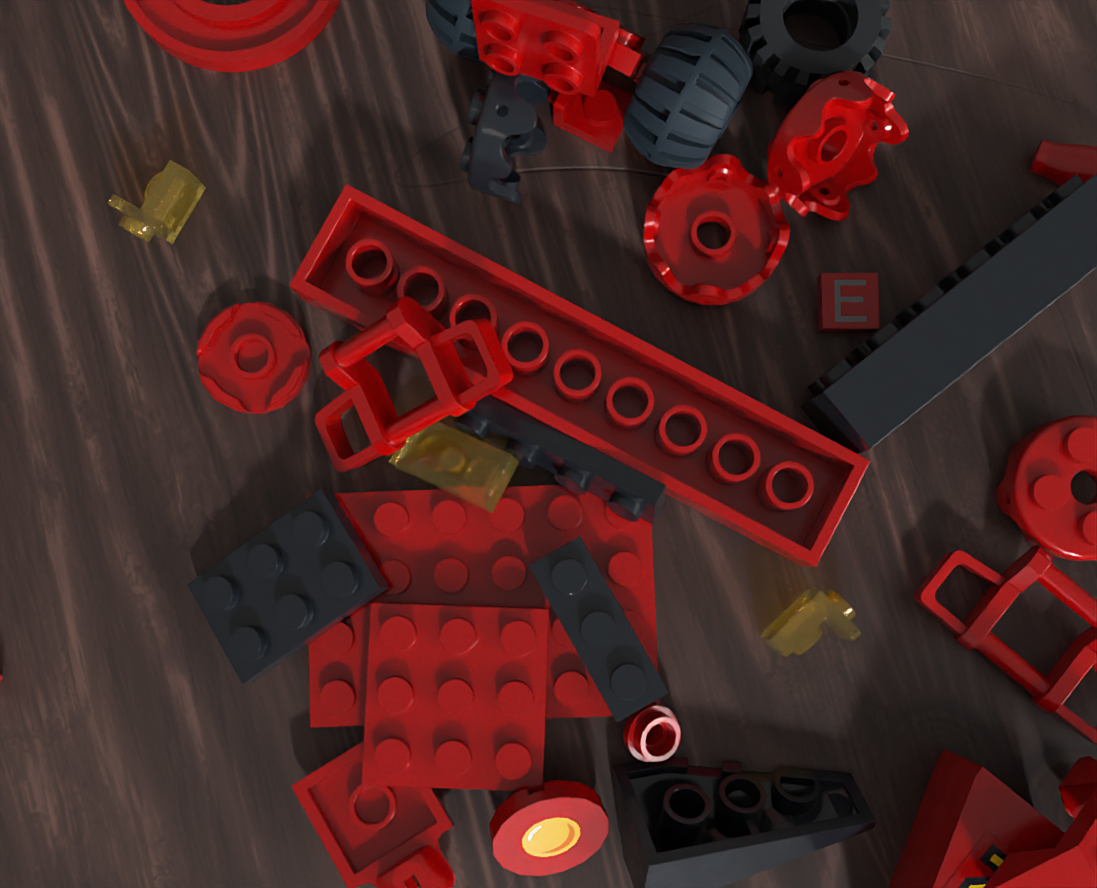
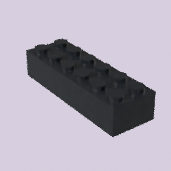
(959, 320)

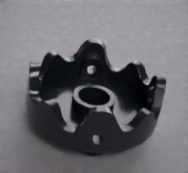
(498, 113)

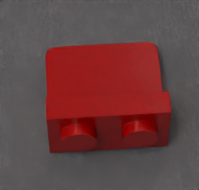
(546, 42)

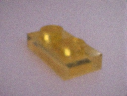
(457, 464)

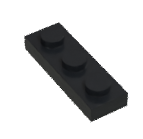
(598, 629)

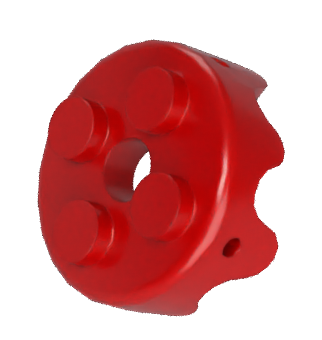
(831, 142)
(720, 194)
(1039, 490)

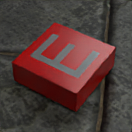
(848, 302)

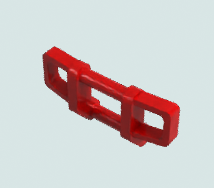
(366, 390)
(974, 631)

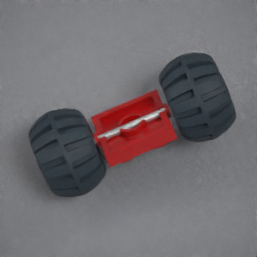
(681, 92)

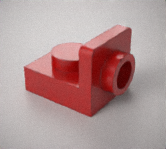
(592, 118)

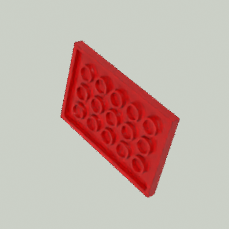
(458, 554)

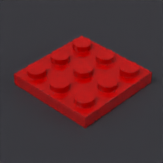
(456, 697)

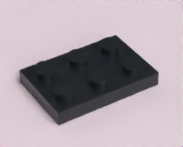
(287, 585)

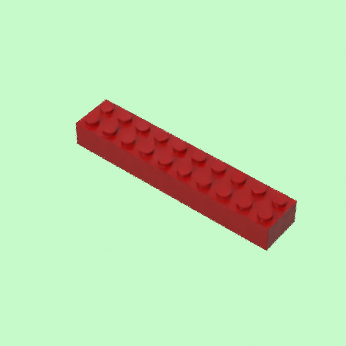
(592, 379)

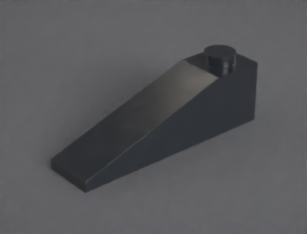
(728, 823)

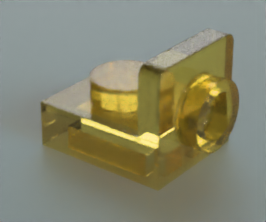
(166, 207)
(798, 625)

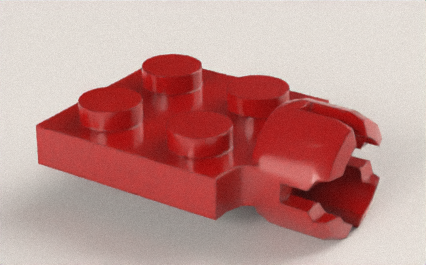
(376, 830)

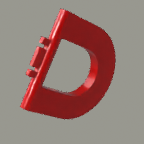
(232, 36)

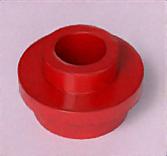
(662, 739)

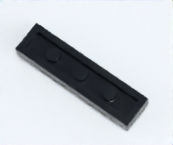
(573, 462)

